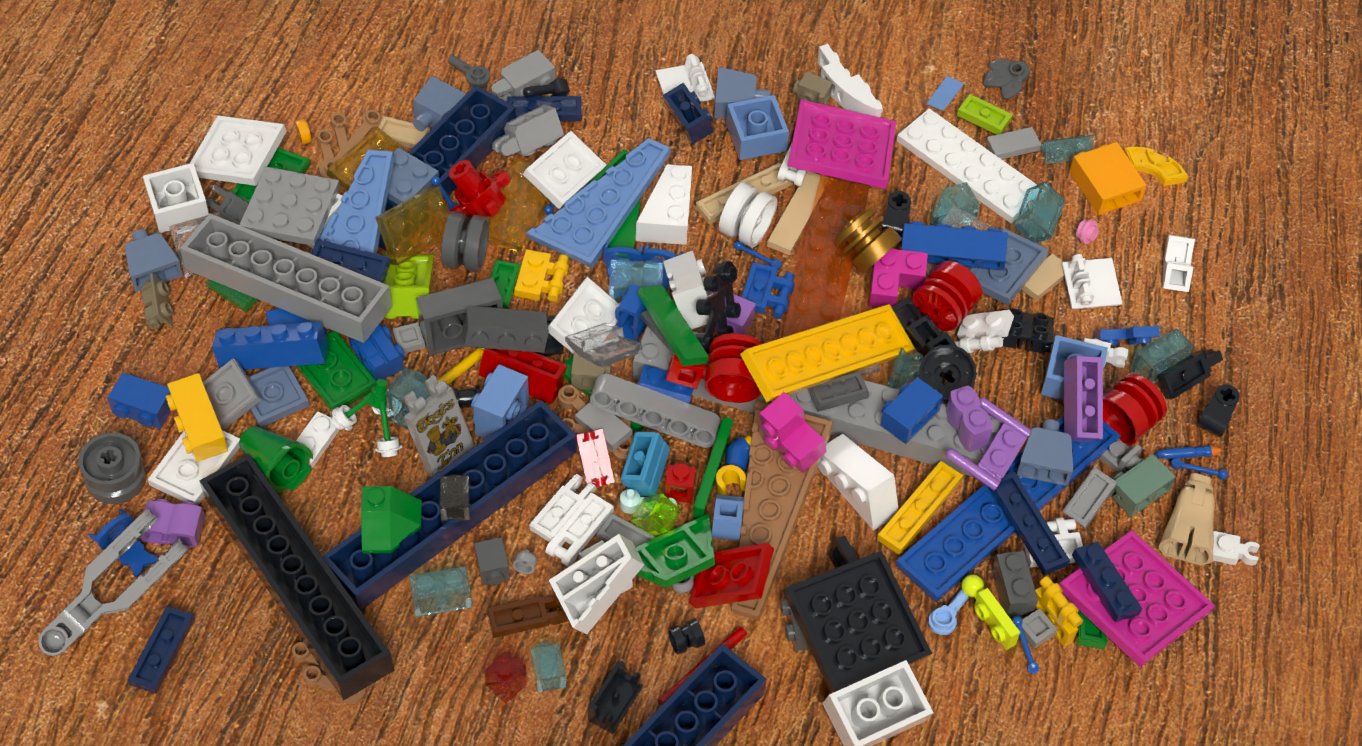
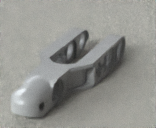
(86, 609)

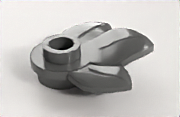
(1005, 77)

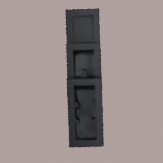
(920, 328)

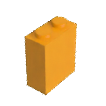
(1107, 178)

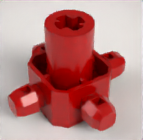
(477, 191)

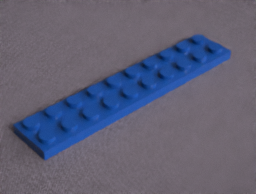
(982, 526)

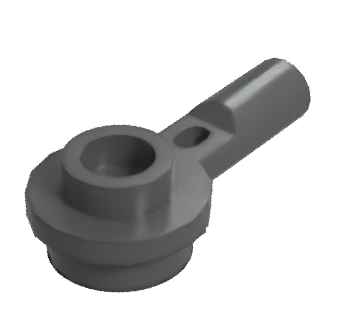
(474, 75)

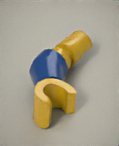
(735, 465)

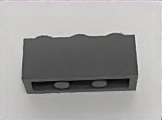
(505, 329)

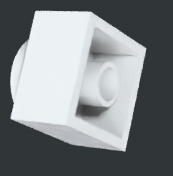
(175, 196)

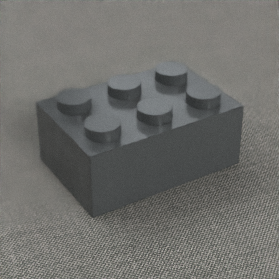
(444, 311)

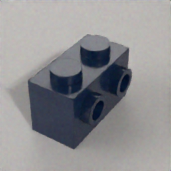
(688, 113)

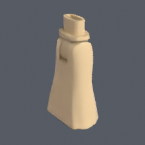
(1191, 525)

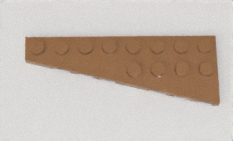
(773, 502)

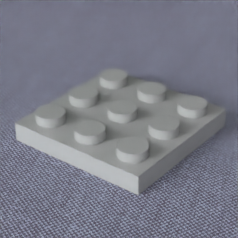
(290, 205)

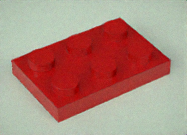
(735, 577)

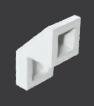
(1177, 263)

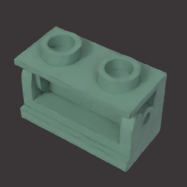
(1142, 484)

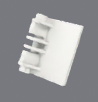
(690, 74)
(1091, 282)

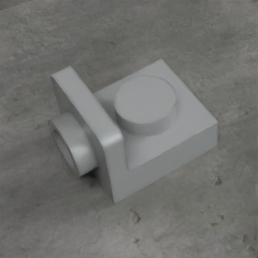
(1120, 456)

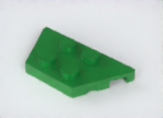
(678, 553)

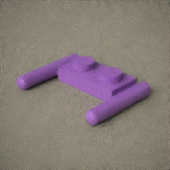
(1000, 451)

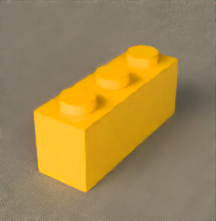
(196, 418)

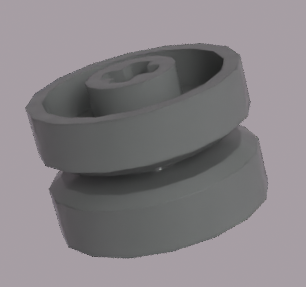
(465, 241)
(112, 468)

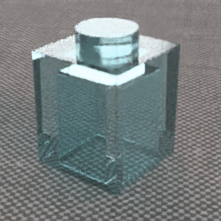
(548, 667)

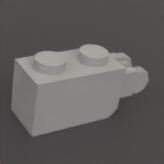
(526, 72)
(529, 132)

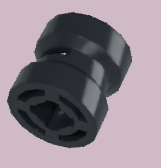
(686, 636)

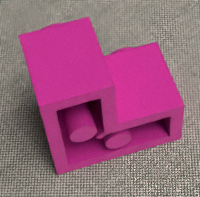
(896, 270)
(789, 433)

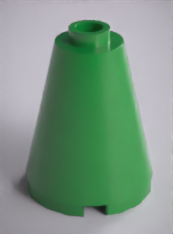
(278, 457)

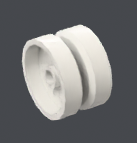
(747, 214)

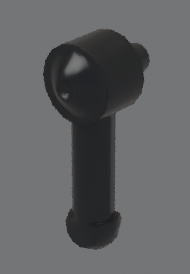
(558, 87)

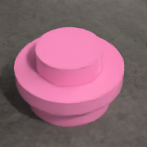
(1087, 231)

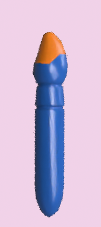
(1188, 452)

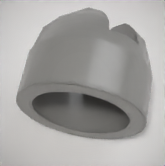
(529, 559)
(687, 586)

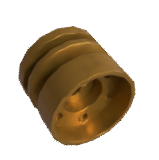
(867, 239)

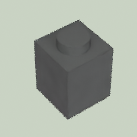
(492, 561)

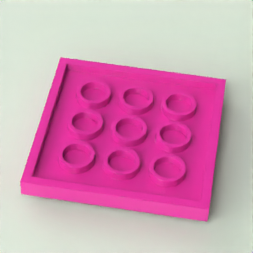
(842, 144)
(1166, 599)

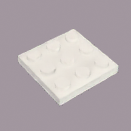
(237, 150)

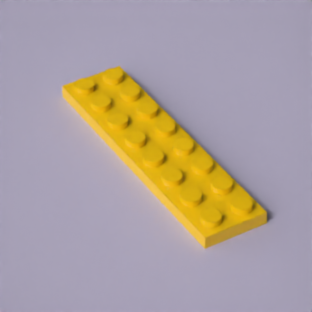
(826, 352)

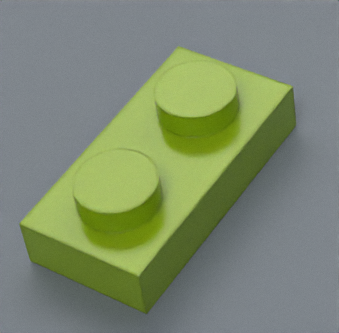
(984, 114)

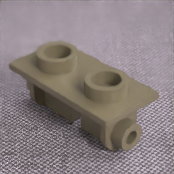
(156, 294)

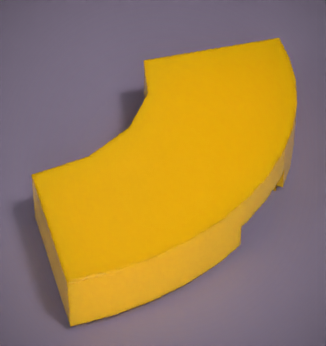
(1162, 168)

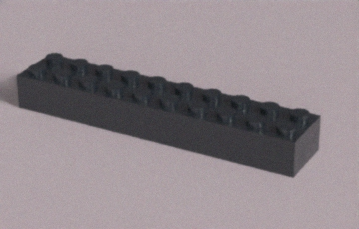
(297, 577)

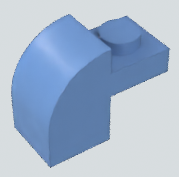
(727, 517)

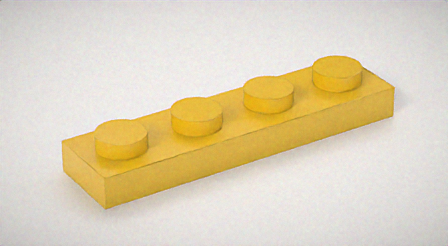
(920, 507)

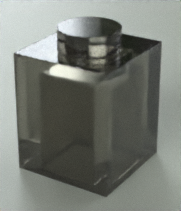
(455, 497)

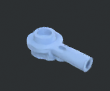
(943, 619)

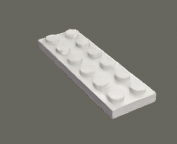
(967, 161)

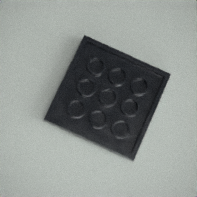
(856, 621)

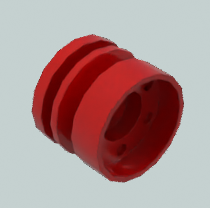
(948, 295)
(727, 373)
(1133, 407)

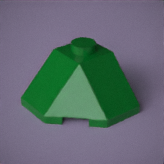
(387, 518)

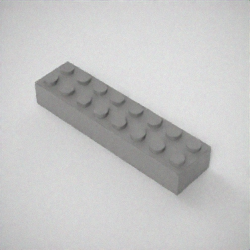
(287, 277)

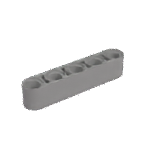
(655, 410)

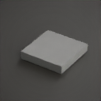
(230, 393)

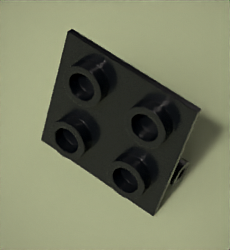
(1030, 327)

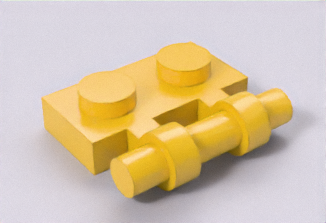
(533, 275)
(1058, 610)

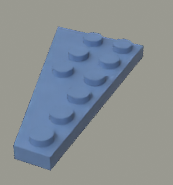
(601, 207)
(355, 219)

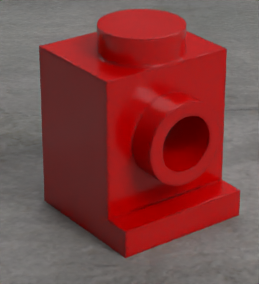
(685, 375)
(680, 477)

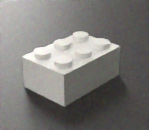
(878, 707)

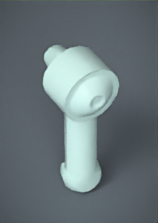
(631, 500)

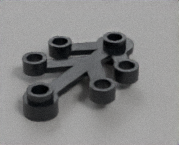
(714, 305)

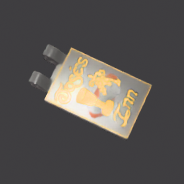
(437, 427)

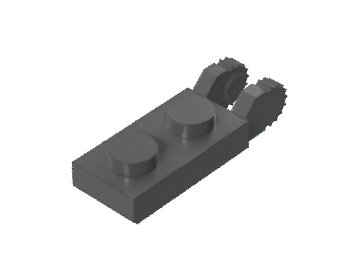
(231, 208)

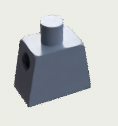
(735, 87)
(434, 103)
(148, 256)
(1047, 455)

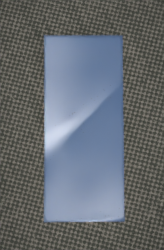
(945, 93)

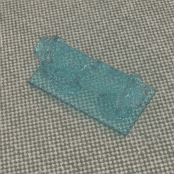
(1065, 149)
(904, 367)

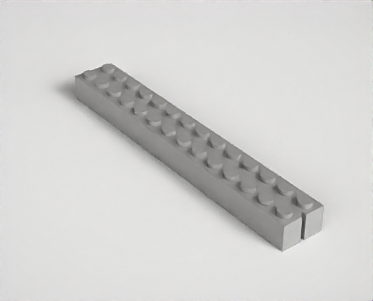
(856, 420)

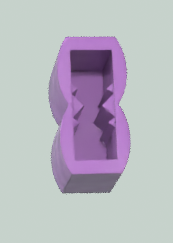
(969, 418)
(175, 523)

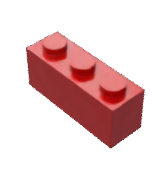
(543, 373)

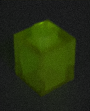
(656, 514)

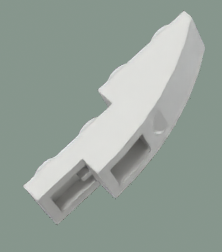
(847, 91)

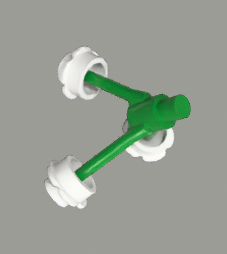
(345, 417)

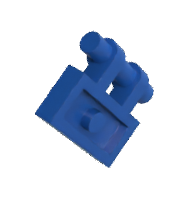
(760, 285)

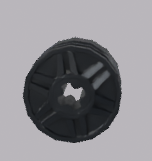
(944, 362)

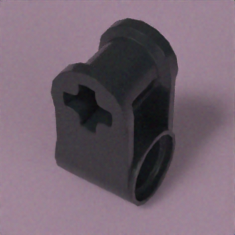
(897, 212)
(1219, 411)

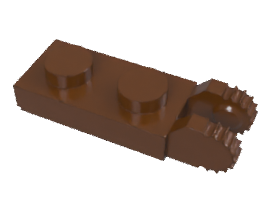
(525, 615)

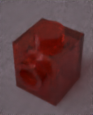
(506, 676)

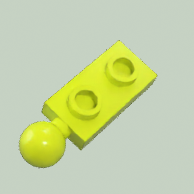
(990, 610)

